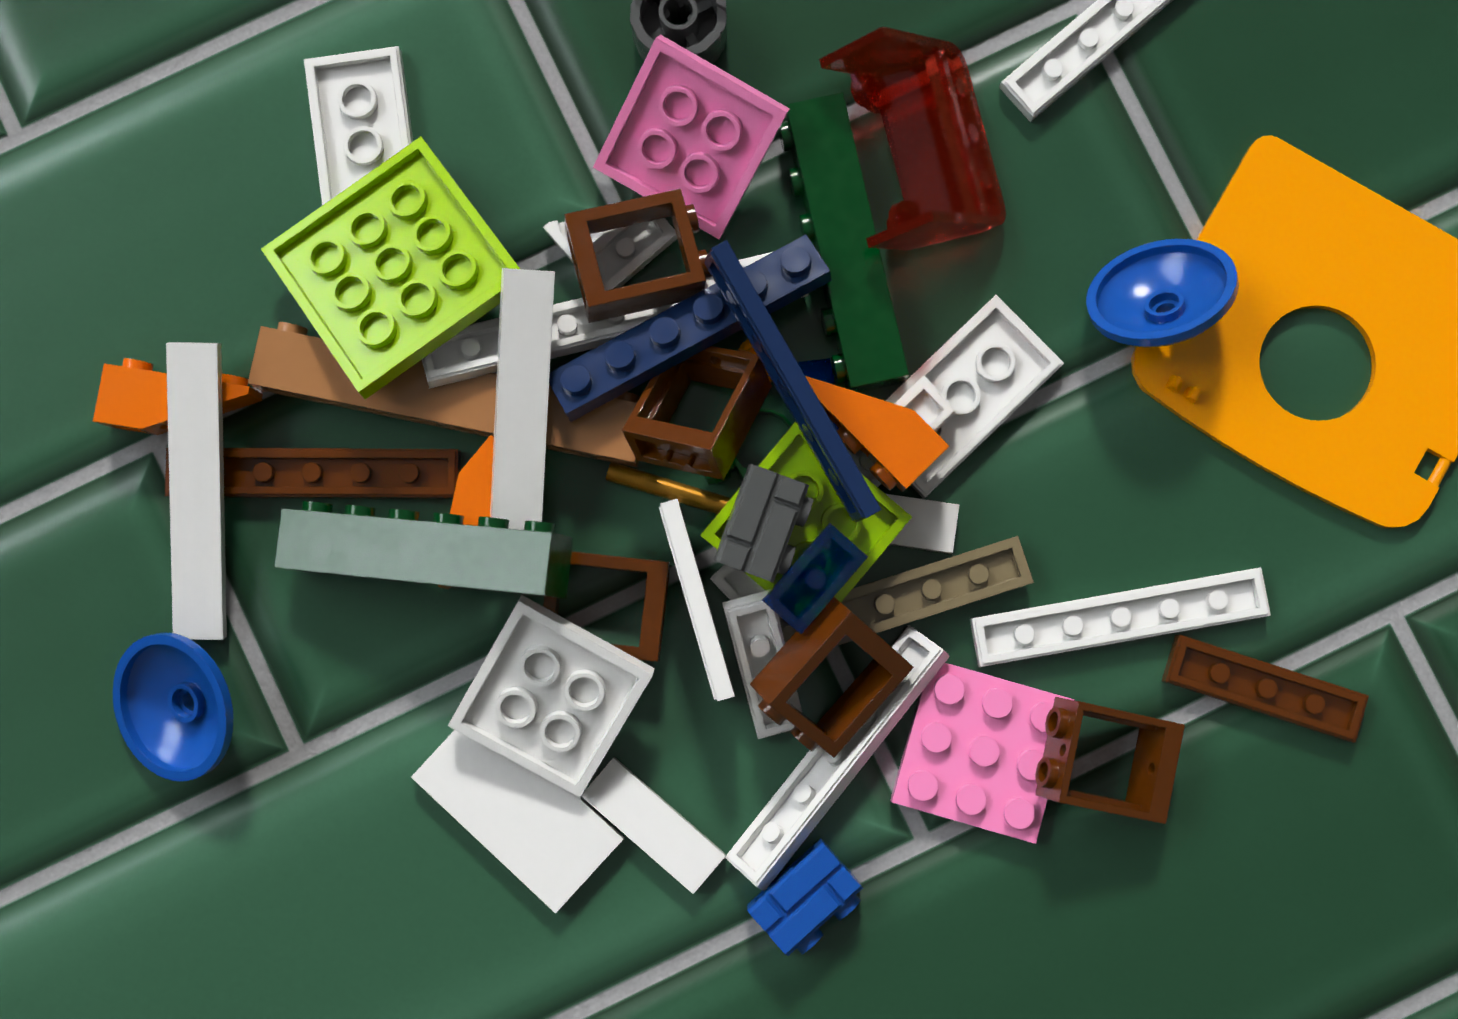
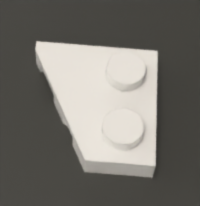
(621, 250)

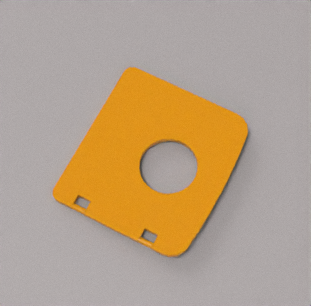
(1336, 246)

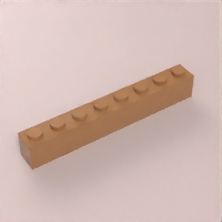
(304, 368)

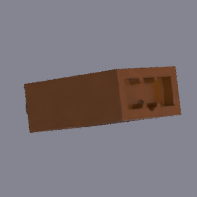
(645, 295)
(692, 449)
(654, 601)
(803, 655)
(1151, 770)

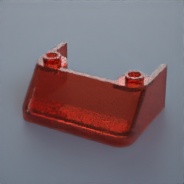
(932, 134)

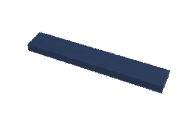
(791, 382)

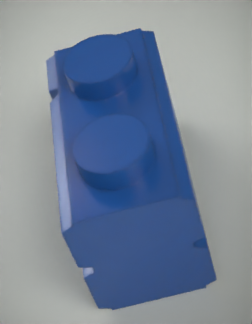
(805, 899)

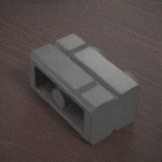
(763, 523)

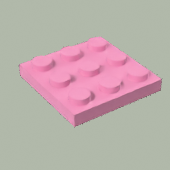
(690, 132)
(976, 752)

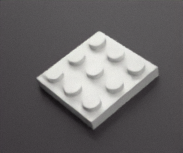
(551, 696)

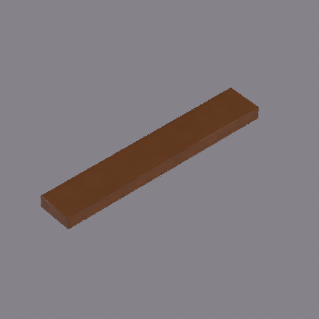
(338, 473)

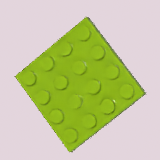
(392, 267)

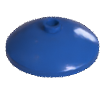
(1162, 292)
(173, 706)

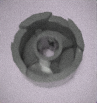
(702, 33)

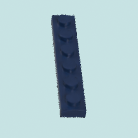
(682, 331)

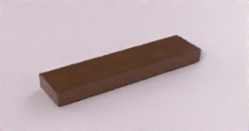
(1265, 688)

